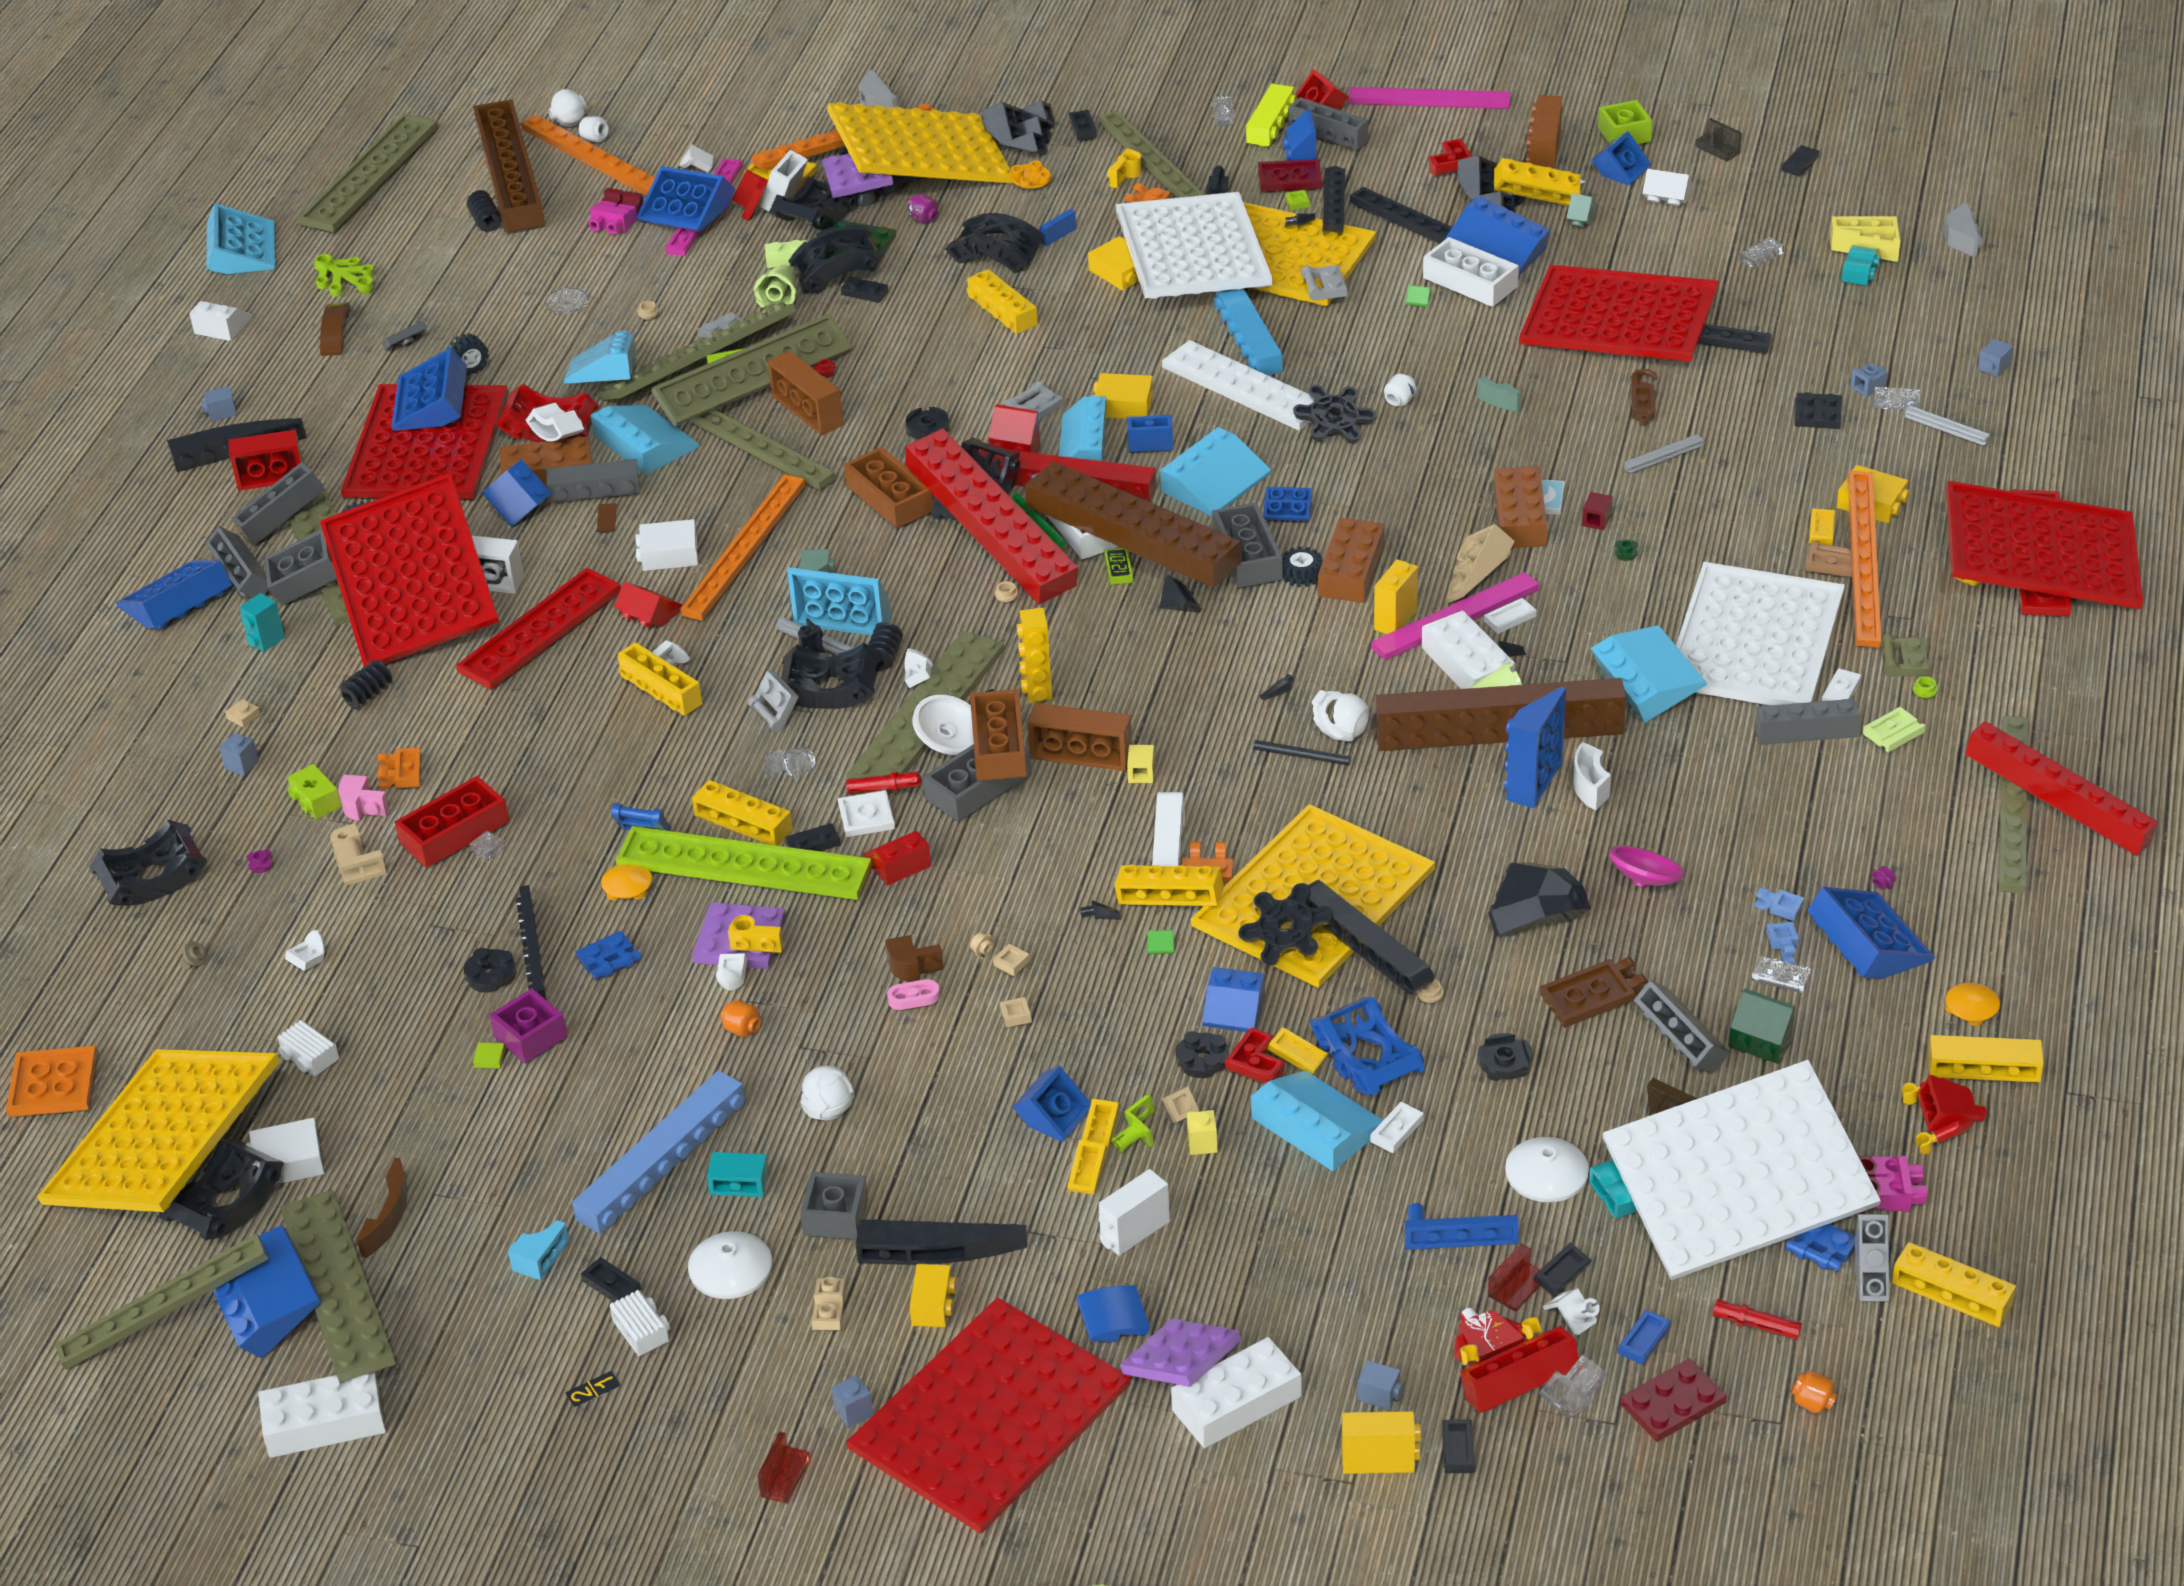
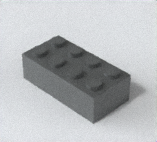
(1259, 553)
(956, 788)

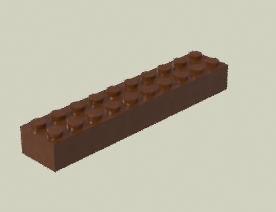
(509, 166)
(1133, 524)
(1482, 713)

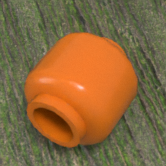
(741, 1018)
(1814, 1392)

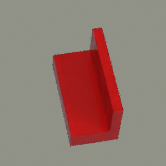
(749, 192)

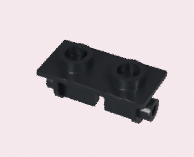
(1218, 181)
(811, 637)

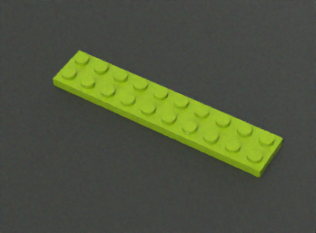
(745, 862)

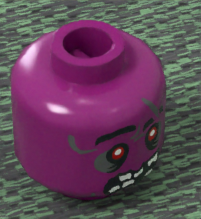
(922, 208)

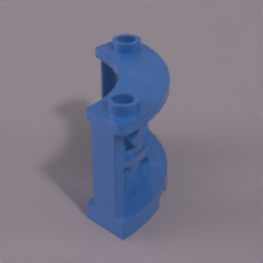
(1366, 1073)

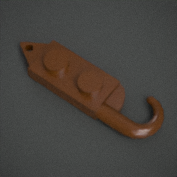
(1643, 396)

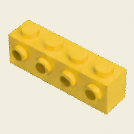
(1536, 181)
(1002, 301)
(1035, 654)
(659, 679)
(742, 813)
(1169, 885)
(1985, 1058)
(1954, 1284)

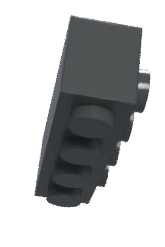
(1332, 123)
(593, 480)
(277, 503)
(238, 562)
(1807, 721)
(1681, 1027)

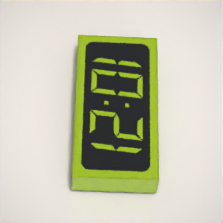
(1118, 566)

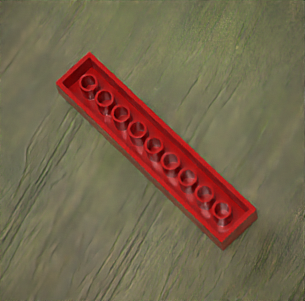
(991, 516)

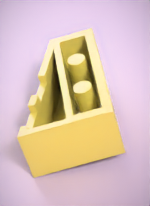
(1866, 231)

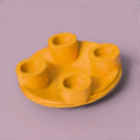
(1030, 175)
(626, 882)
(1972, 1002)

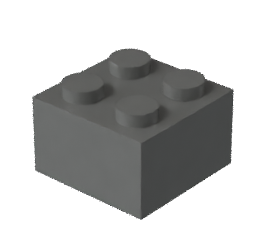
(834, 1205)

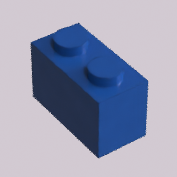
(1150, 433)

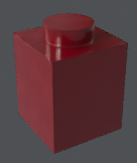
(1597, 511)

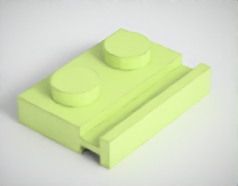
(780, 253)
(1894, 729)

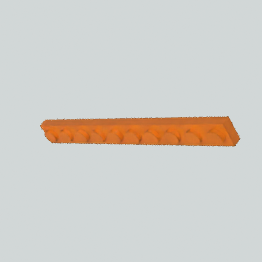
(817, 144)
(588, 153)
(742, 547)
(1864, 559)

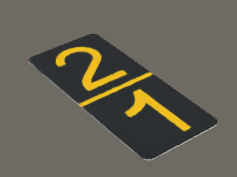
(592, 1389)

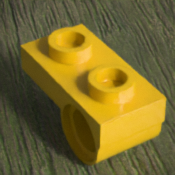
(1127, 166)
(748, 937)

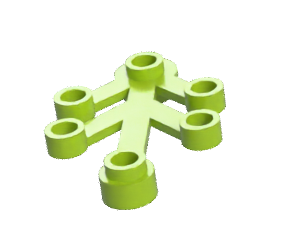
(325, 263)

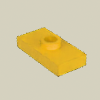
(1822, 526)
(1297, 1051)

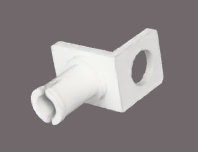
(1575, 1310)

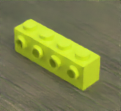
(1270, 115)

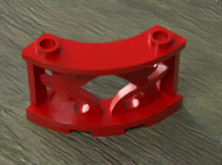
(515, 423)

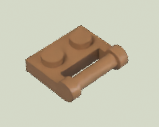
(1829, 559)

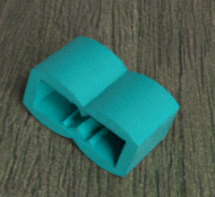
(1860, 265)
(1611, 1188)

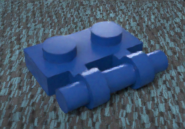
(608, 955)
(1824, 1245)

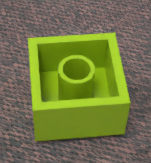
(1624, 117)

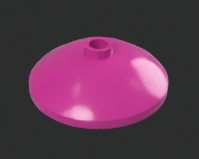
(1645, 866)

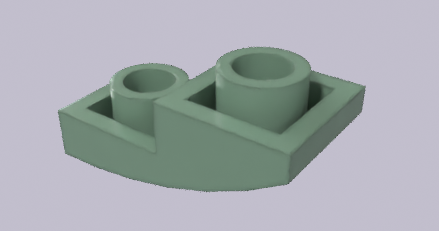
(1501, 395)

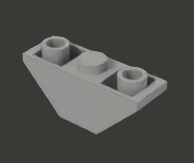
(874, 92)
(1961, 230)
(1872, 1257)

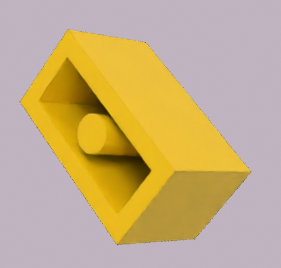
(931, 1295)

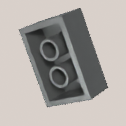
(299, 568)

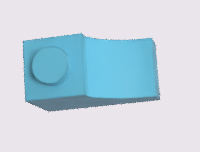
(537, 1252)

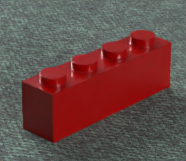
(1519, 1369)

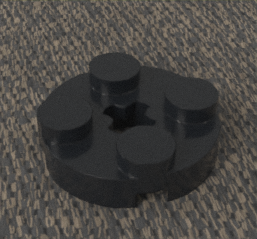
(923, 423)
(500, 961)
(1195, 1043)
(1505, 1068)

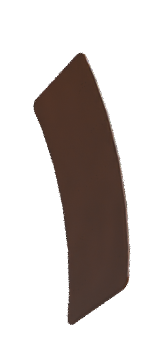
(606, 517)

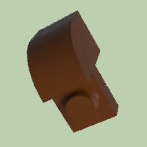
(908, 962)

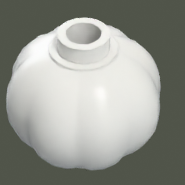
(567, 108)

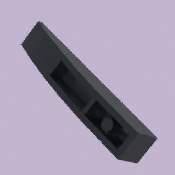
(213, 444)
(934, 1242)

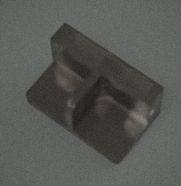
(1720, 140)

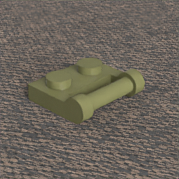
(1912, 655)

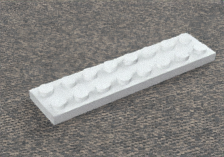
(1238, 382)

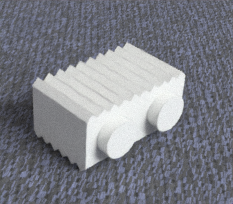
(307, 1048)
(639, 1322)

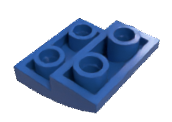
(1287, 503)
(1113, 1312)

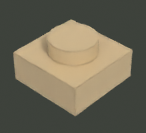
(242, 713)
(1011, 959)
(1015, 1012)
(1179, 1104)

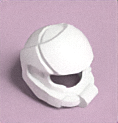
(1350, 715)
(826, 1093)

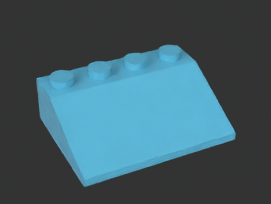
(239, 241)
(605, 361)
(641, 435)
(1213, 472)
(838, 601)
(1651, 669)
(1314, 1117)

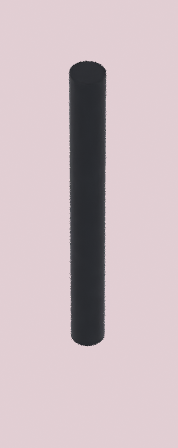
(1302, 752)

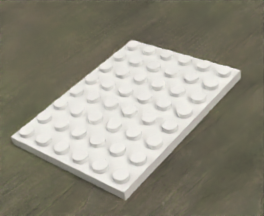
(1193, 245)
(1759, 633)
(1740, 1169)

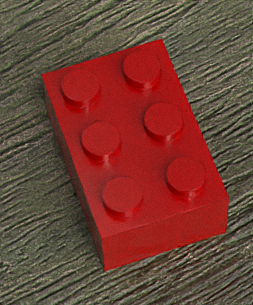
(264, 458)

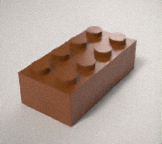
(1544, 131)
(805, 393)
(547, 455)
(888, 487)
(1521, 505)
(1351, 560)
(997, 735)
(1079, 736)

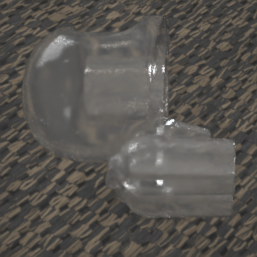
(794, 762)

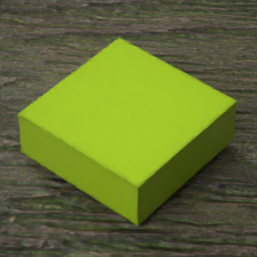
(1297, 200)
(489, 1055)

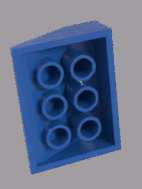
(685, 199)
(1500, 233)
(430, 393)
(176, 593)
(1535, 748)
(1868, 932)
(269, 1297)

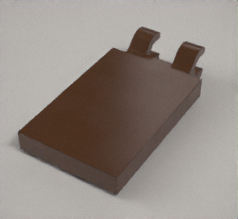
(1592, 990)

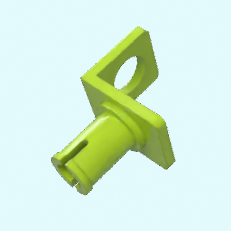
(1135, 1129)

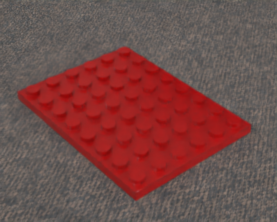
(1620, 312)
(401, 459)
(2043, 545)
(409, 571)
(988, 1414)

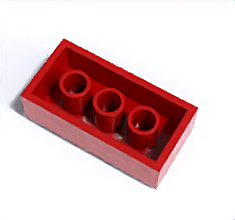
(451, 821)

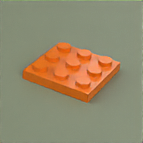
(51, 1081)

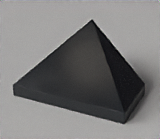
(1177, 596)

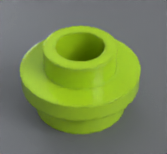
(1925, 687)

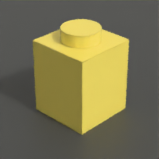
(1141, 764)
(1201, 1132)

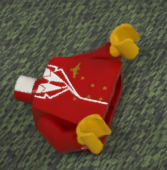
(1945, 1107)
(1489, 1335)

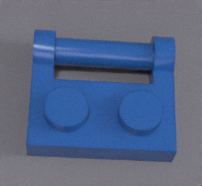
(628, 817)

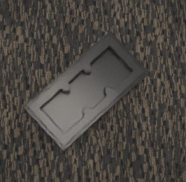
(405, 336)

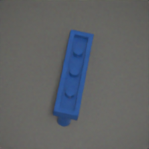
(1458, 1232)

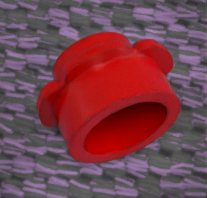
(825, 368)

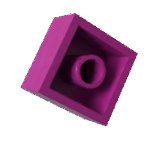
(528, 1025)

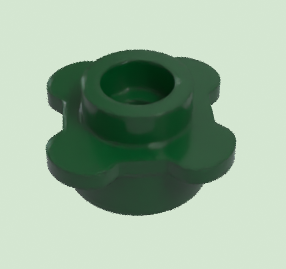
(1626, 550)

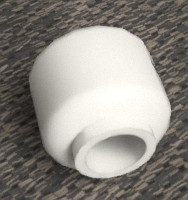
(593, 129)
(1400, 390)

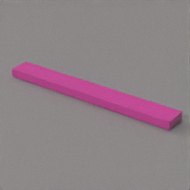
(1429, 97)
(684, 238)
(1473, 606)

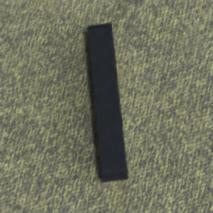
(1371, 941)

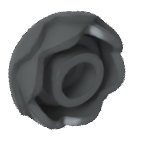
(865, 198)

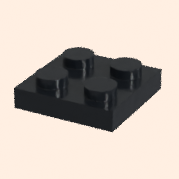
(1818, 410)

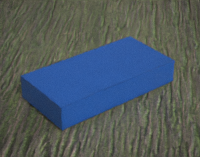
(1058, 227)
(1644, 1337)

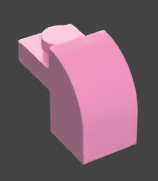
(359, 799)

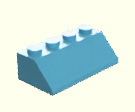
(1084, 429)

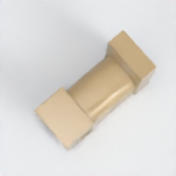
(349, 858)

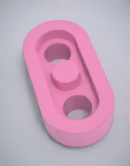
(913, 994)

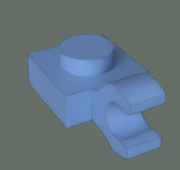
(1780, 904)
(1783, 937)

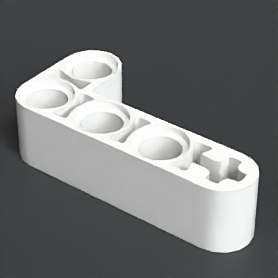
(1168, 828)

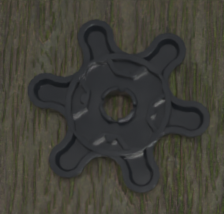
(1339, 404)
(1276, 913)

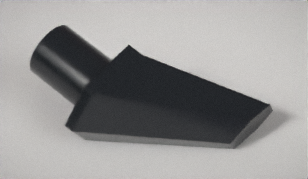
(1300, 219)
(1512, 649)
(1278, 688)
(1100, 911)

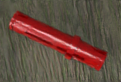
(893, 781)
(1750, 1317)

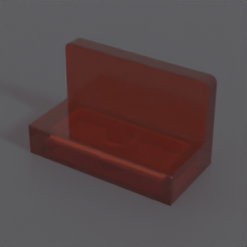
(1513, 1280)
(782, 1470)

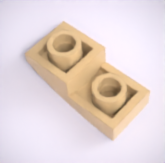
(829, 1303)

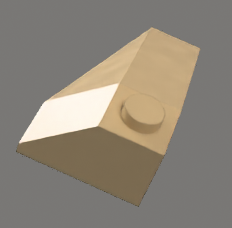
(1477, 558)

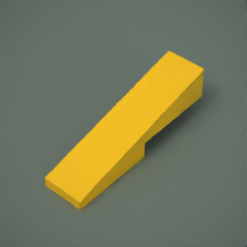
(1094, 1146)

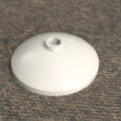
(944, 723)
(1547, 1169)
(730, 1265)

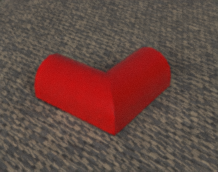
(1448, 161)
(1251, 1060)

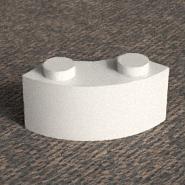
(554, 424)
(1589, 778)

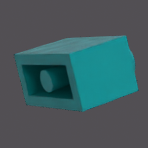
(262, 622)
(737, 1174)

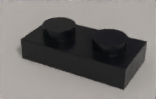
(1082, 125)
(864, 289)
(815, 839)
(609, 1280)

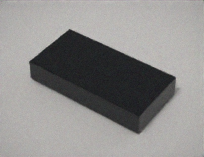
(1800, 160)
(1562, 1269)
(1458, 1446)

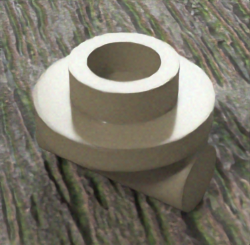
(193, 954)

